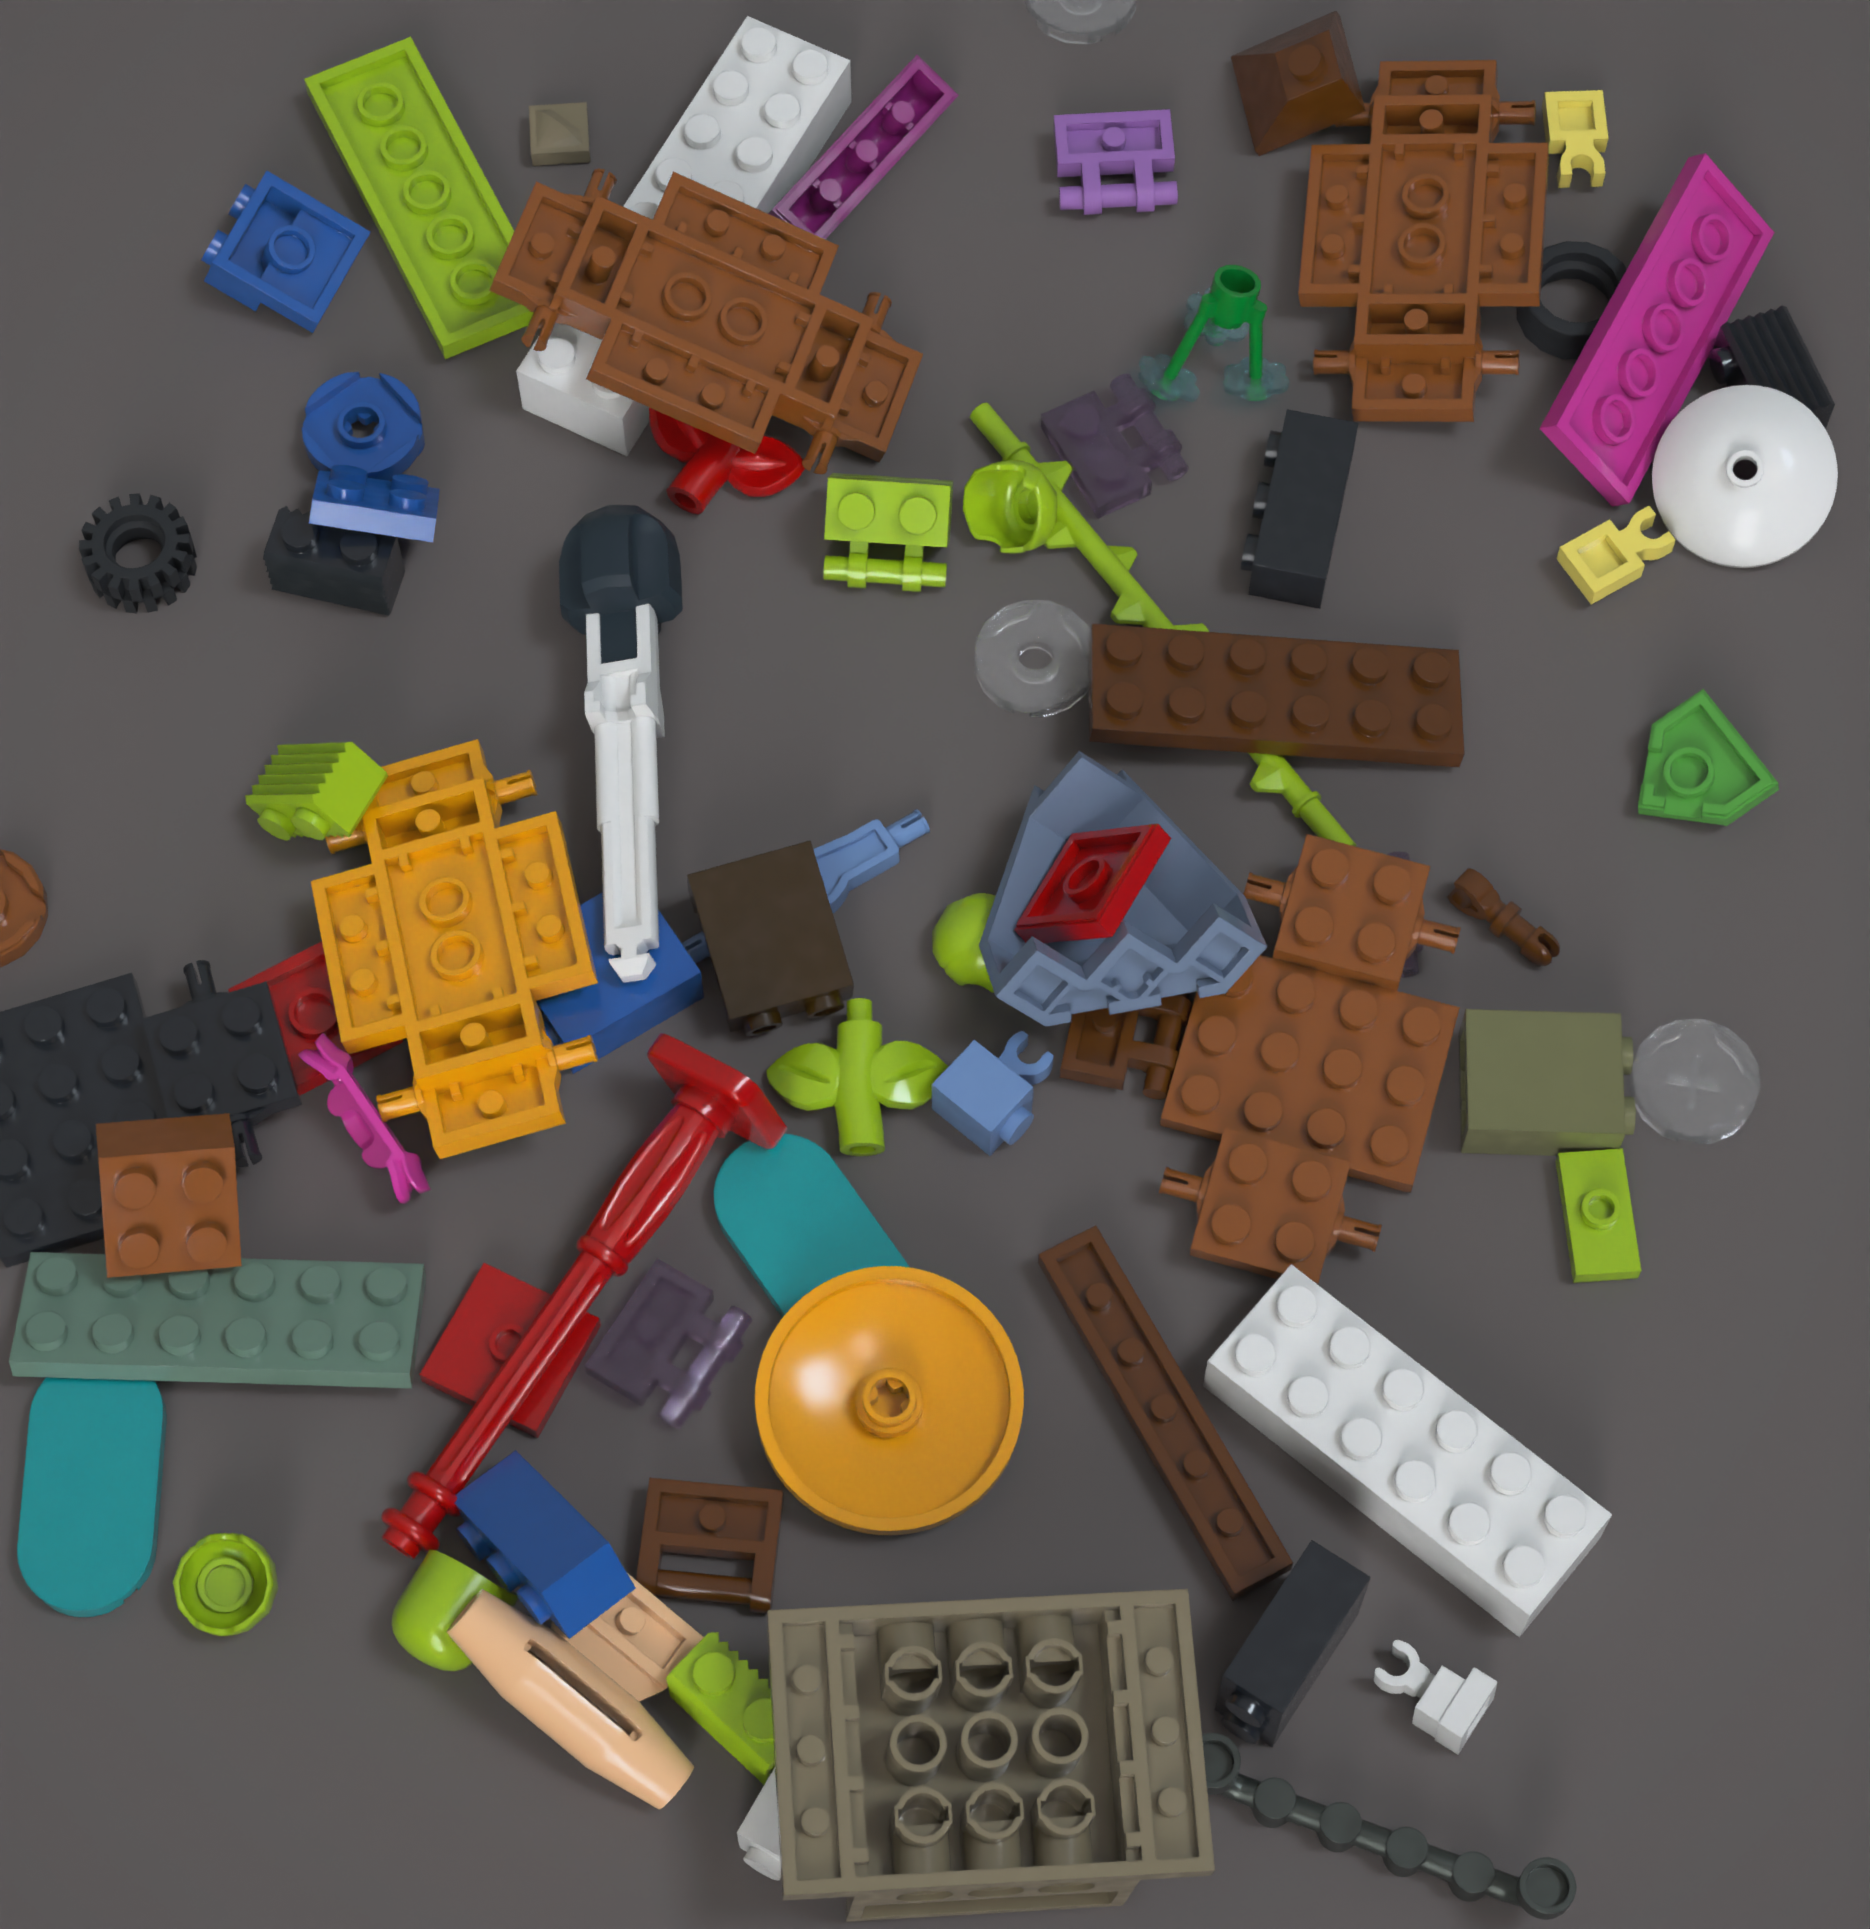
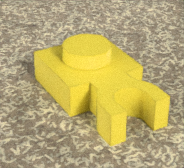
(1577, 130)
(1611, 558)

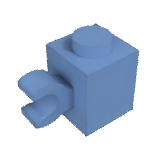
(990, 1095)

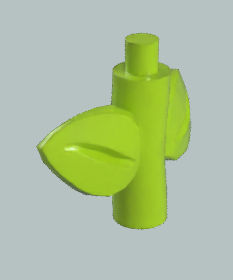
(857, 1078)

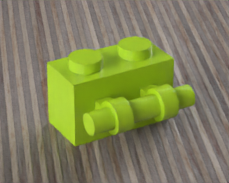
(887, 512)

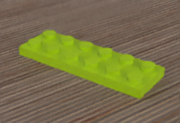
(421, 191)

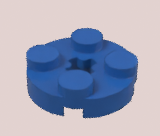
(348, 398)

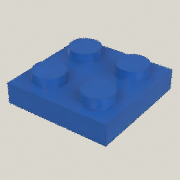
(377, 506)

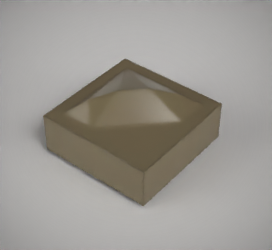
(559, 134)

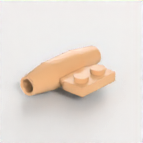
(591, 1685)

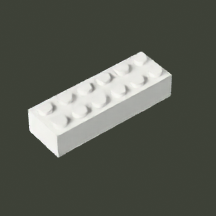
(1405, 1450)

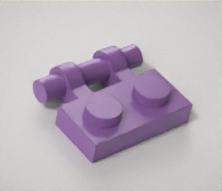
(1114, 145)

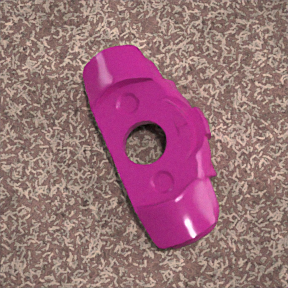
(364, 1121)

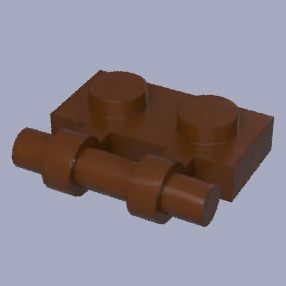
(1104, 1046)

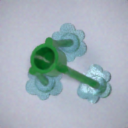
(1220, 315)

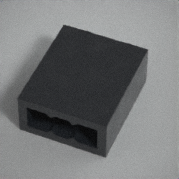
(1290, 1645)

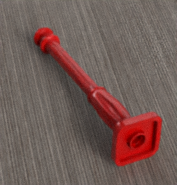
(705, 1106)

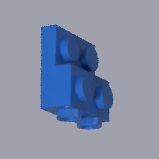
(283, 251)

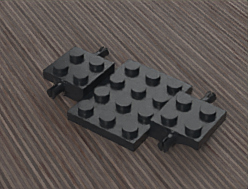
(102, 1061)

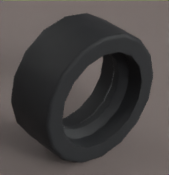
(1569, 261)

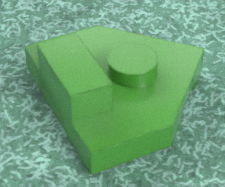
(1701, 767)

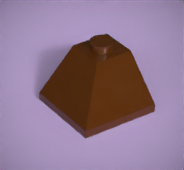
(1297, 83)

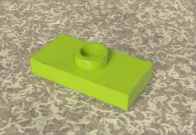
(1598, 1215)

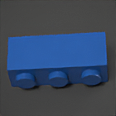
(540, 1546)

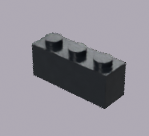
(1299, 508)

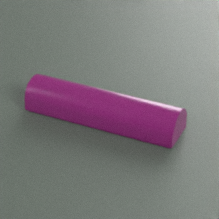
(866, 150)

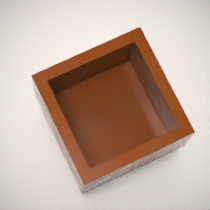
(168, 1195)

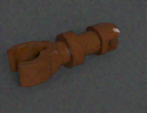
(1479, 899)

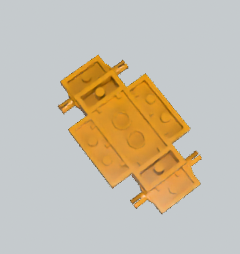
(456, 946)

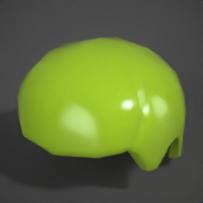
(1010, 505)
(958, 939)
(225, 1584)

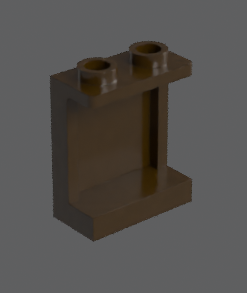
(771, 938)

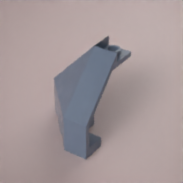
(1178, 937)

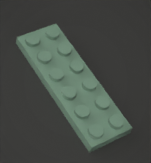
(221, 1324)

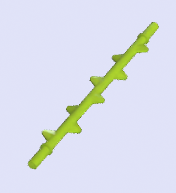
(1137, 607)

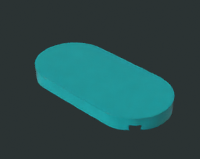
(796, 1219)
(91, 1492)

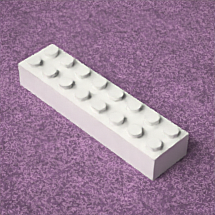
(742, 135)

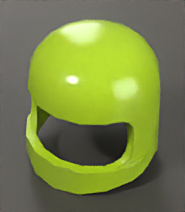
(432, 1604)

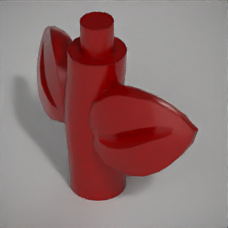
(715, 461)

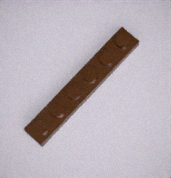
(1165, 1413)

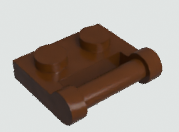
(712, 1523)

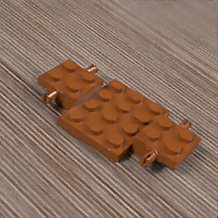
(1424, 237)
(710, 315)
(1312, 1065)

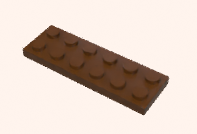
(1275, 695)

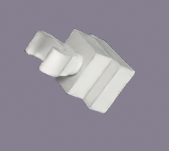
(1447, 1703)

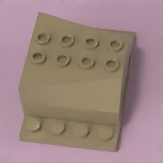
(987, 1752)

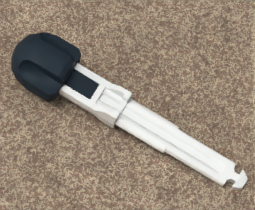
(617, 590)

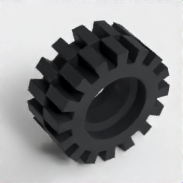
(130, 524)

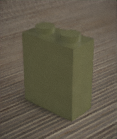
(1543, 1082)

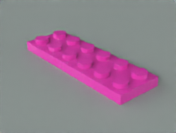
(1657, 330)

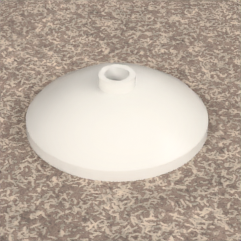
(1734, 518)

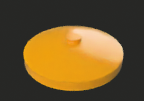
(889, 1400)

